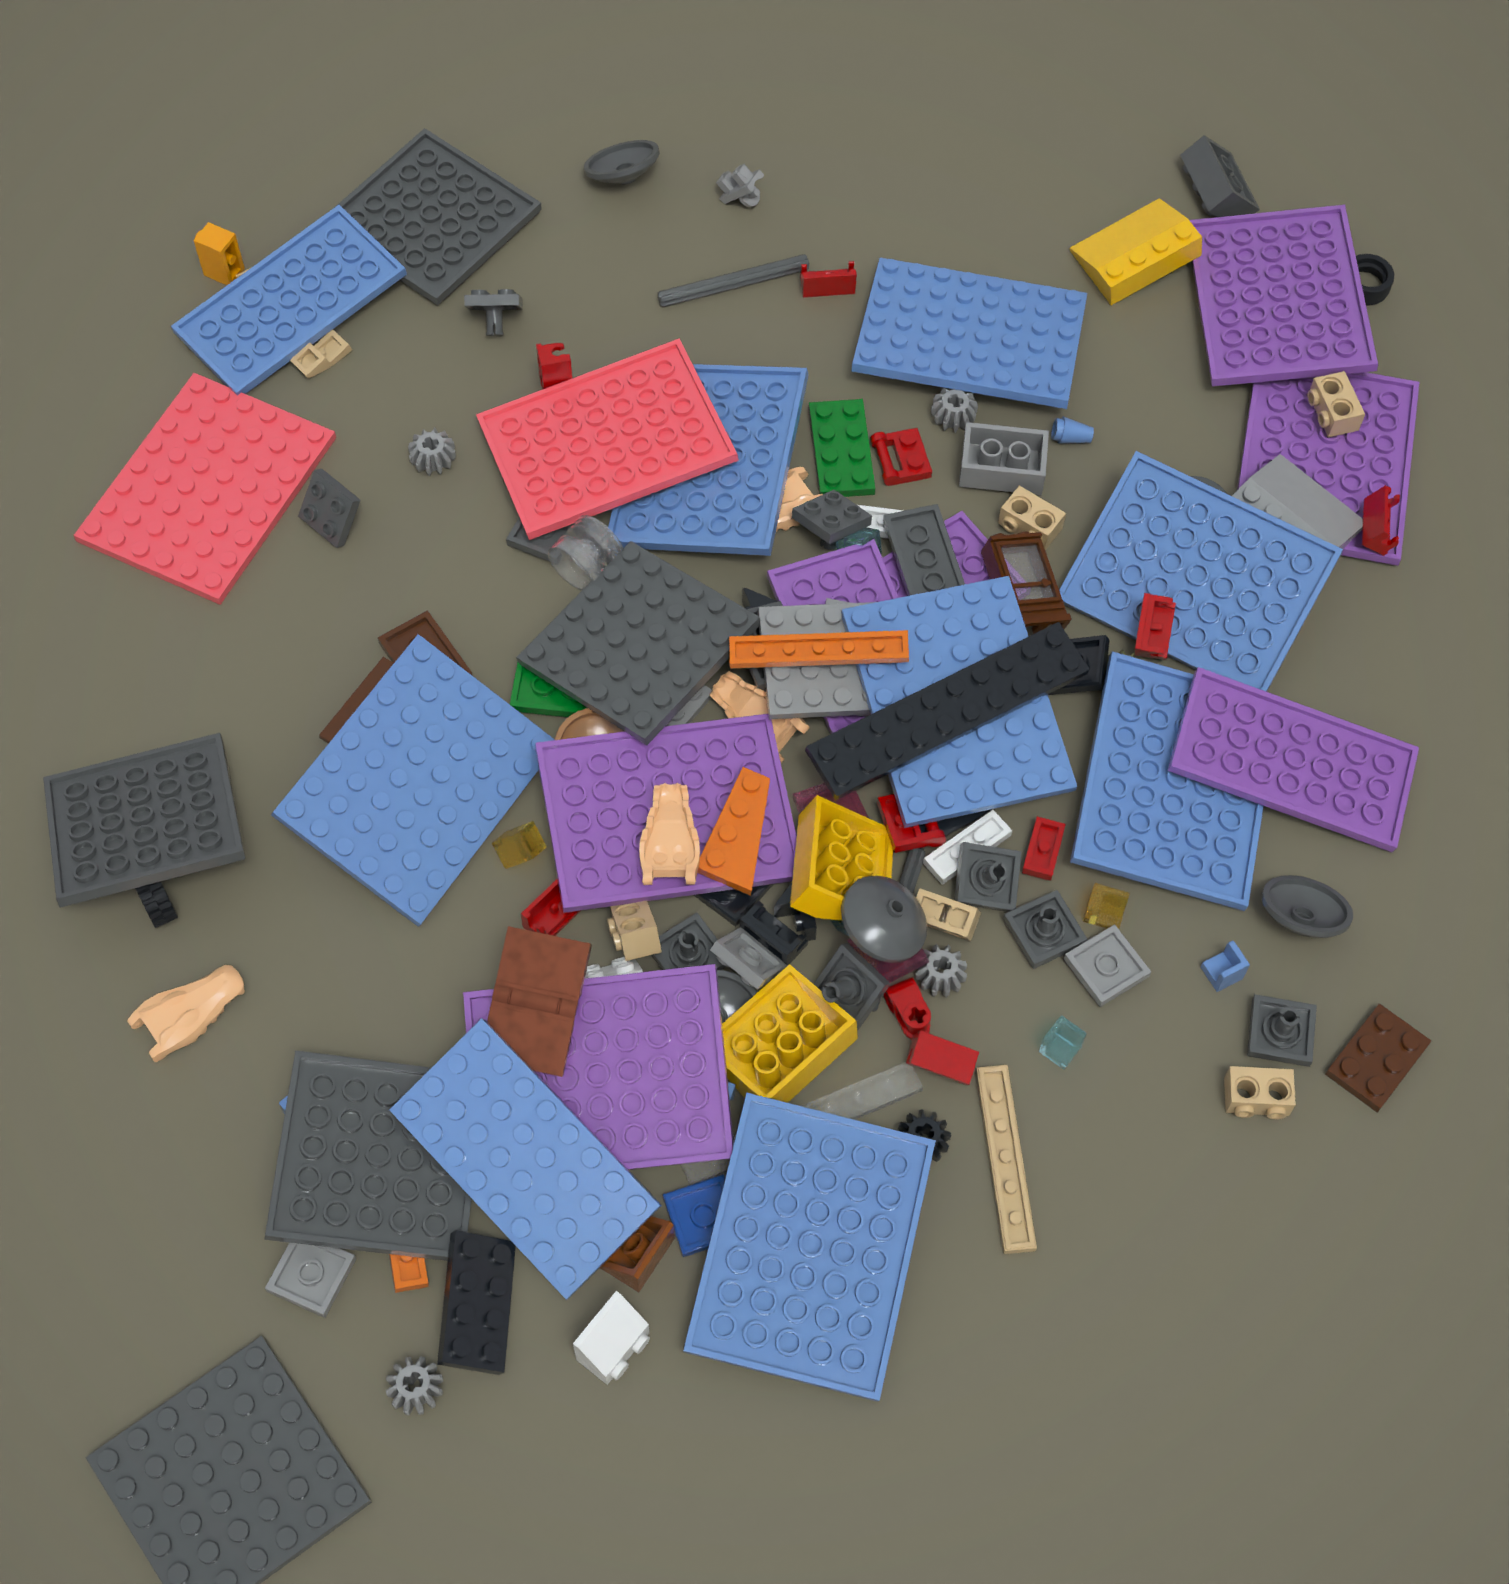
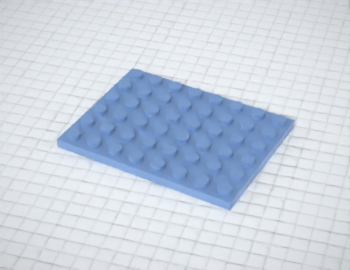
(971, 333)
(741, 502)
(1231, 569)
(998, 763)
(414, 780)
(1151, 821)
(810, 1247)

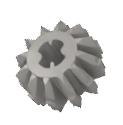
(954, 409)
(431, 451)
(952, 974)
(420, 1395)

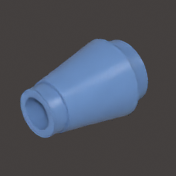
(1071, 431)

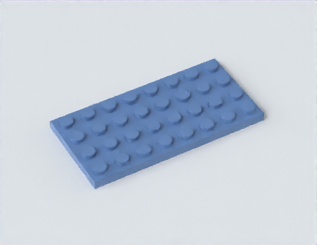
(288, 300)
(525, 1158)

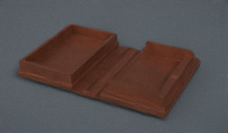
(538, 996)

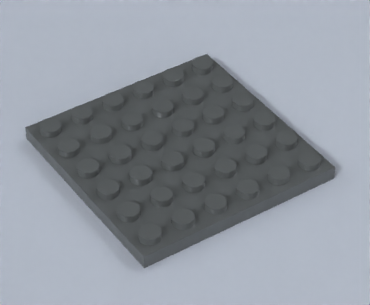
(438, 213)
(638, 642)
(141, 819)
(353, 1169)
(229, 1476)

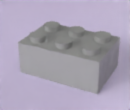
(1003, 458)

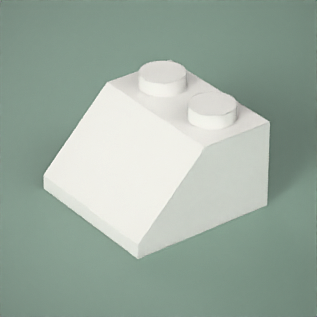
(611, 1339)

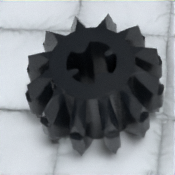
(930, 1127)

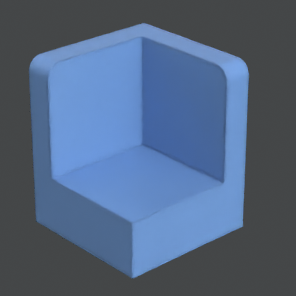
(1226, 967)

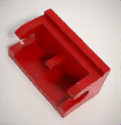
(828, 281)
(553, 368)
(1377, 521)
(1155, 626)
(546, 912)
(942, 1057)

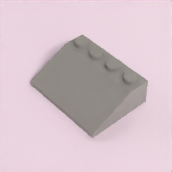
(1300, 501)

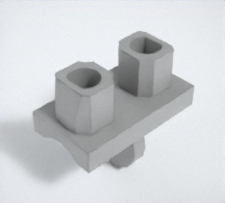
(740, 185)

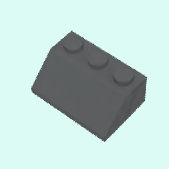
(1218, 179)

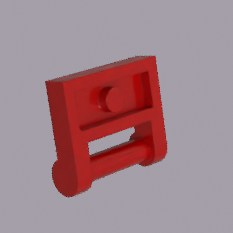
(909, 454)
(910, 837)

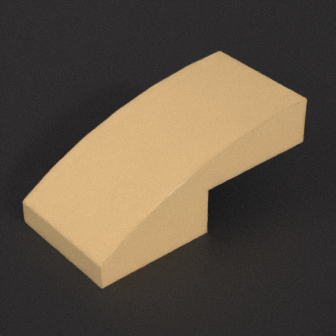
(322, 355)

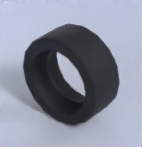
(1383, 270)

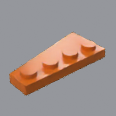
(735, 839)

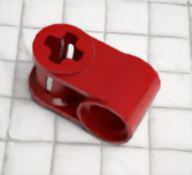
(907, 1005)

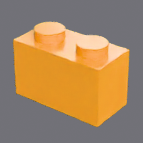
(218, 253)

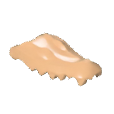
(794, 495)
(745, 699)
(669, 840)
(185, 1012)

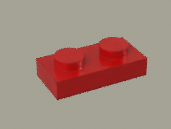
(1043, 848)

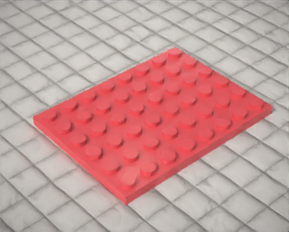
(606, 438)
(205, 488)

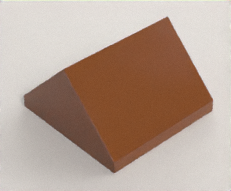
(641, 1253)

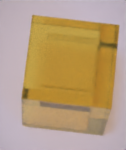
(519, 845)
(1106, 906)

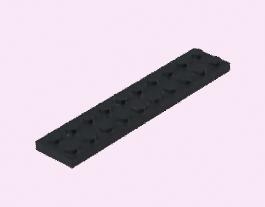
(946, 710)

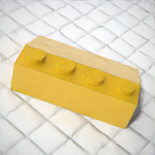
(1138, 250)
(832, 854)
(784, 1037)

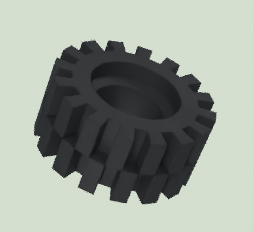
(157, 903)

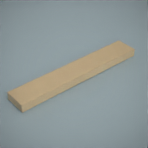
(1005, 1160)

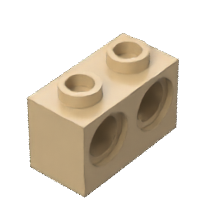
(1336, 404)
(1034, 513)
(949, 915)
(634, 930)
(1258, 1084)

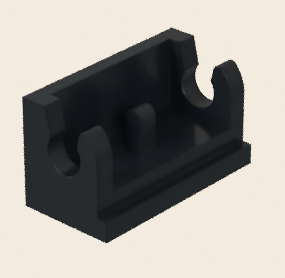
(773, 933)

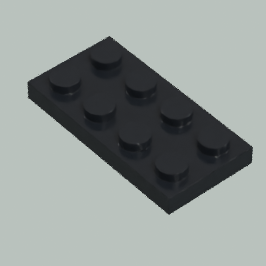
(476, 1303)

